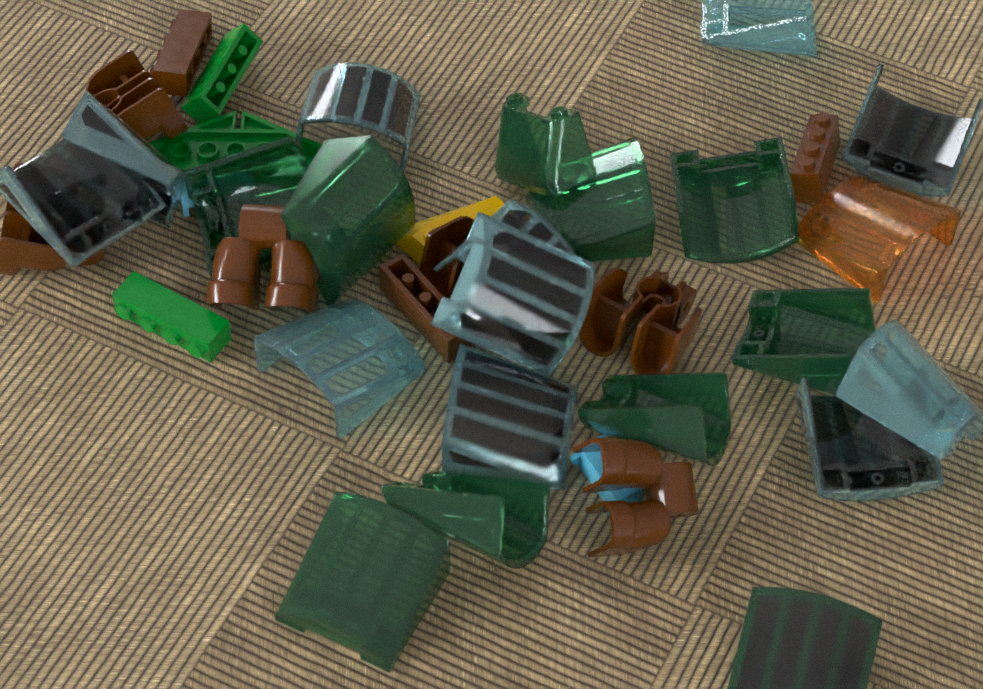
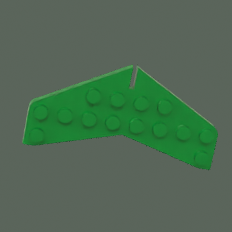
(221, 139)

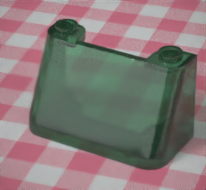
(540, 150)

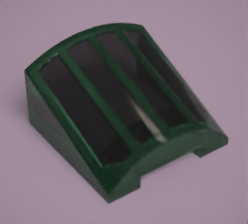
(804, 642)

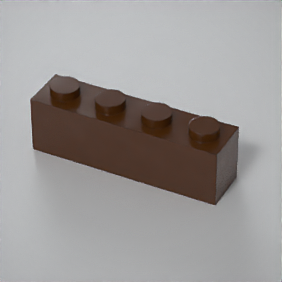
(182, 51)
(815, 158)
(418, 302)

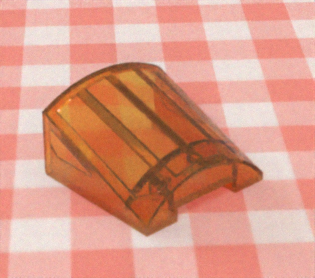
(868, 227)

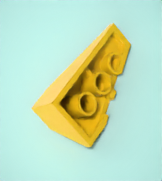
(414, 240)

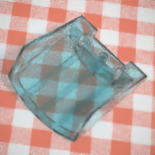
(760, 25)
(348, 355)
(909, 392)

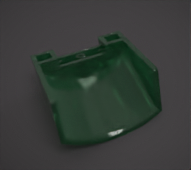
(250, 177)
(735, 203)
(349, 210)
(609, 212)
(805, 334)
(672, 411)
(485, 513)
(367, 578)

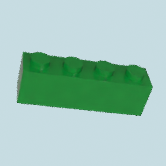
(222, 74)
(172, 316)

